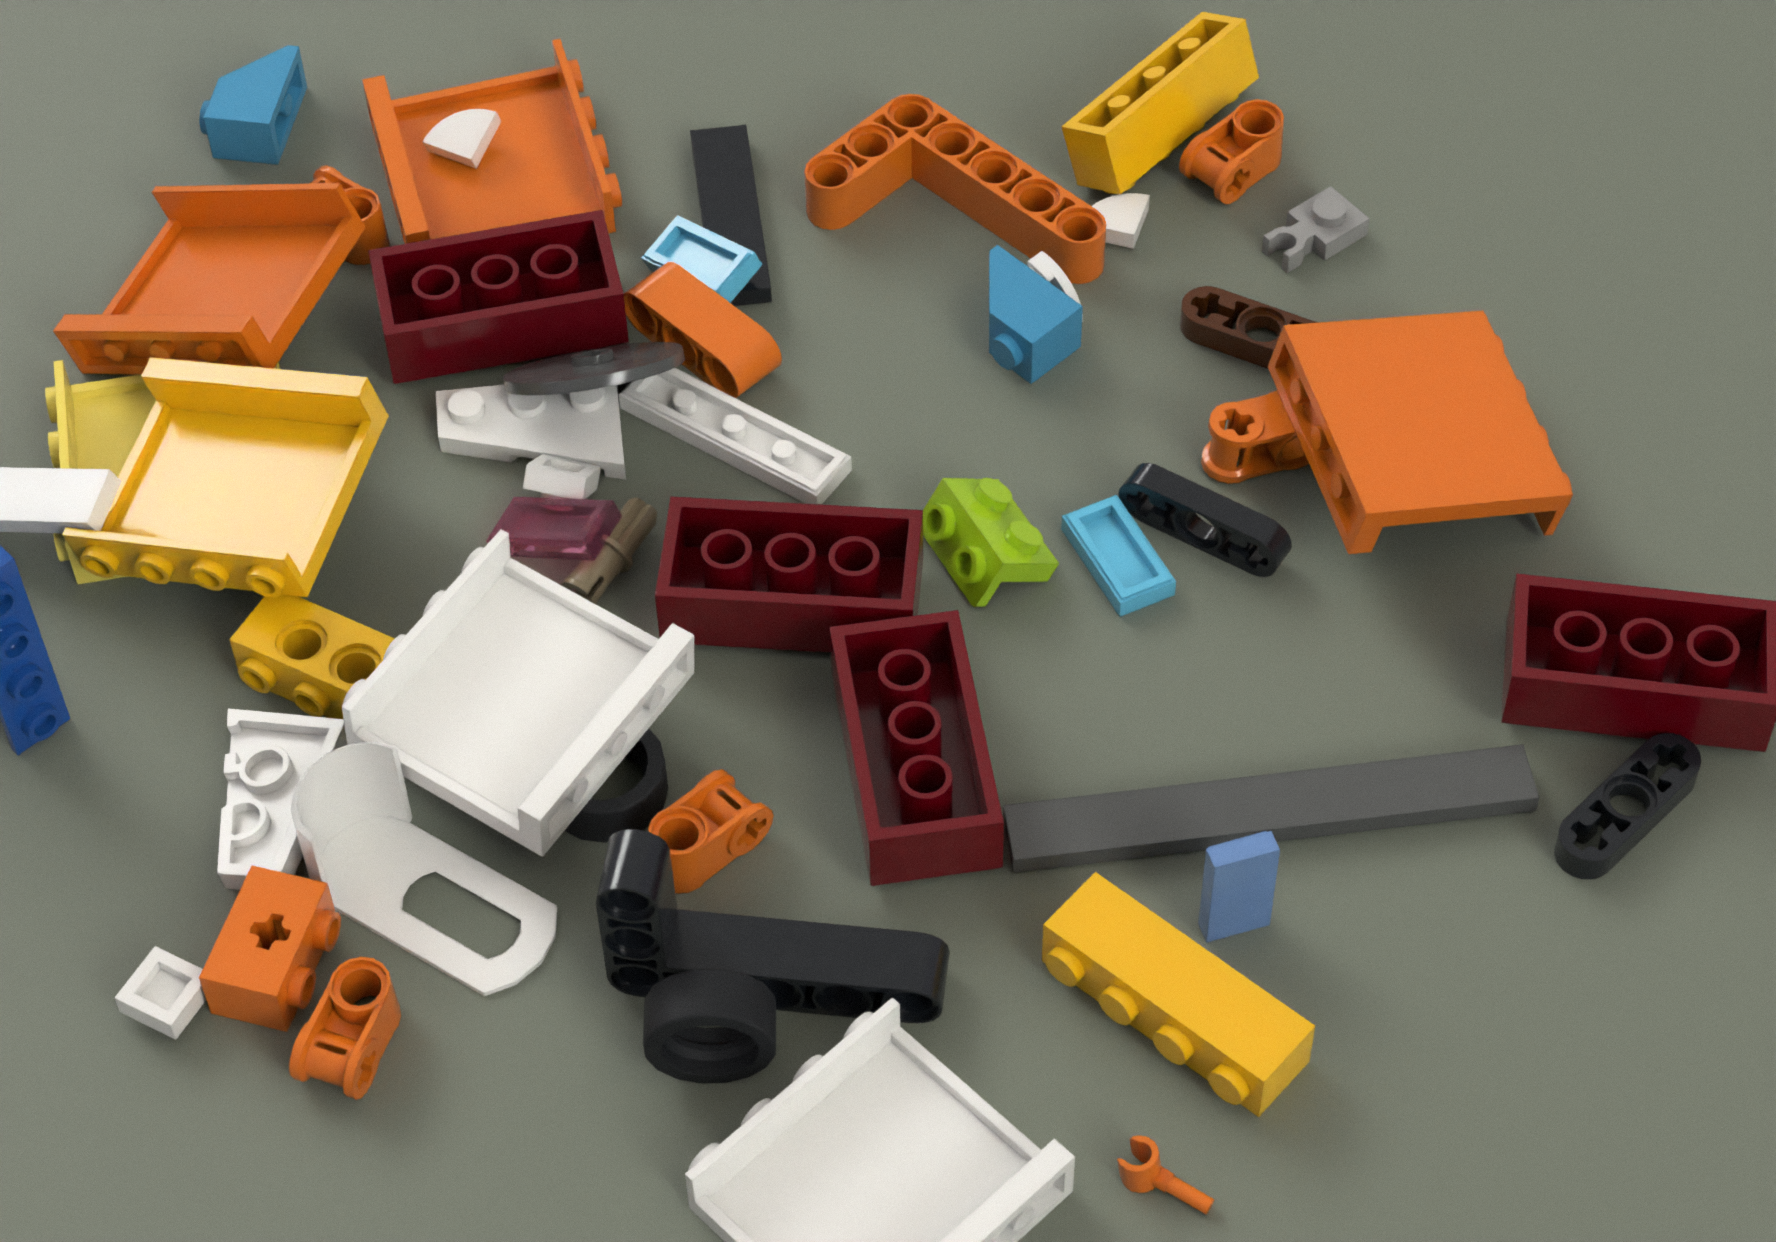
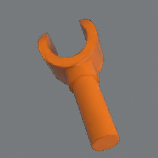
(1152, 1175)

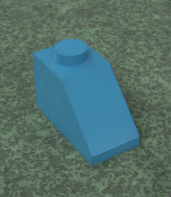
(255, 108)
(1029, 318)

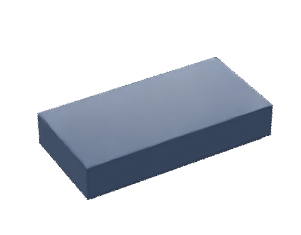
(1238, 885)

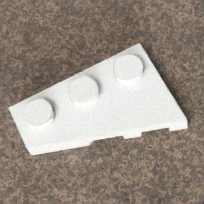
(509, 426)
(262, 770)

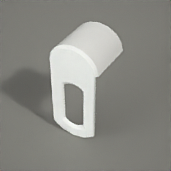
(360, 841)

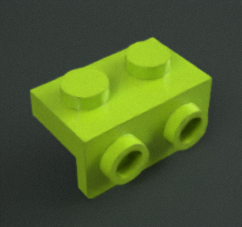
(984, 537)

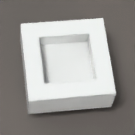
(561, 477)
(162, 993)

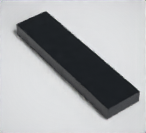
(730, 199)

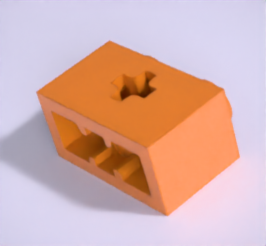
(270, 949)

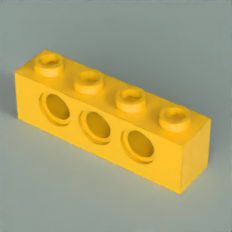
(305, 653)

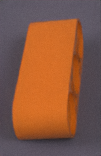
(716, 337)

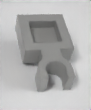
(1317, 225)

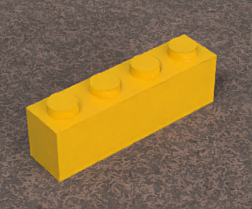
(1160, 102)
(1176, 994)

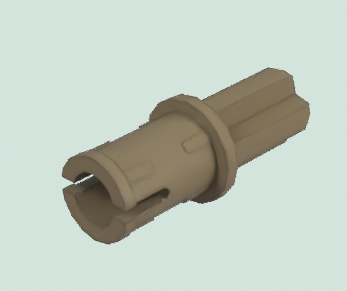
(593, 577)

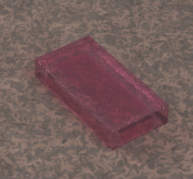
(557, 527)

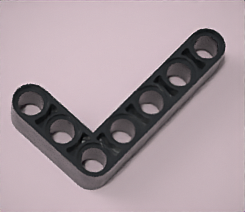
(801, 962)

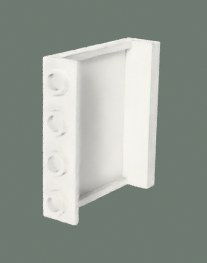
(516, 696)
(877, 1151)

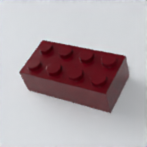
(499, 296)
(785, 570)
(1640, 662)
(916, 748)

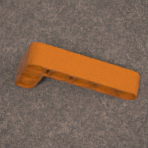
(964, 168)

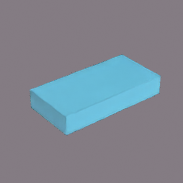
(704, 254)
(1118, 555)

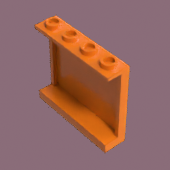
(532, 171)
(221, 278)
(1415, 423)

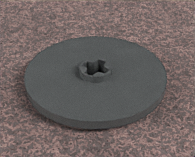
(594, 368)

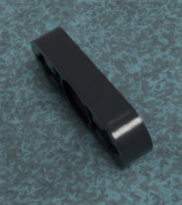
(1237, 533)
(1622, 831)

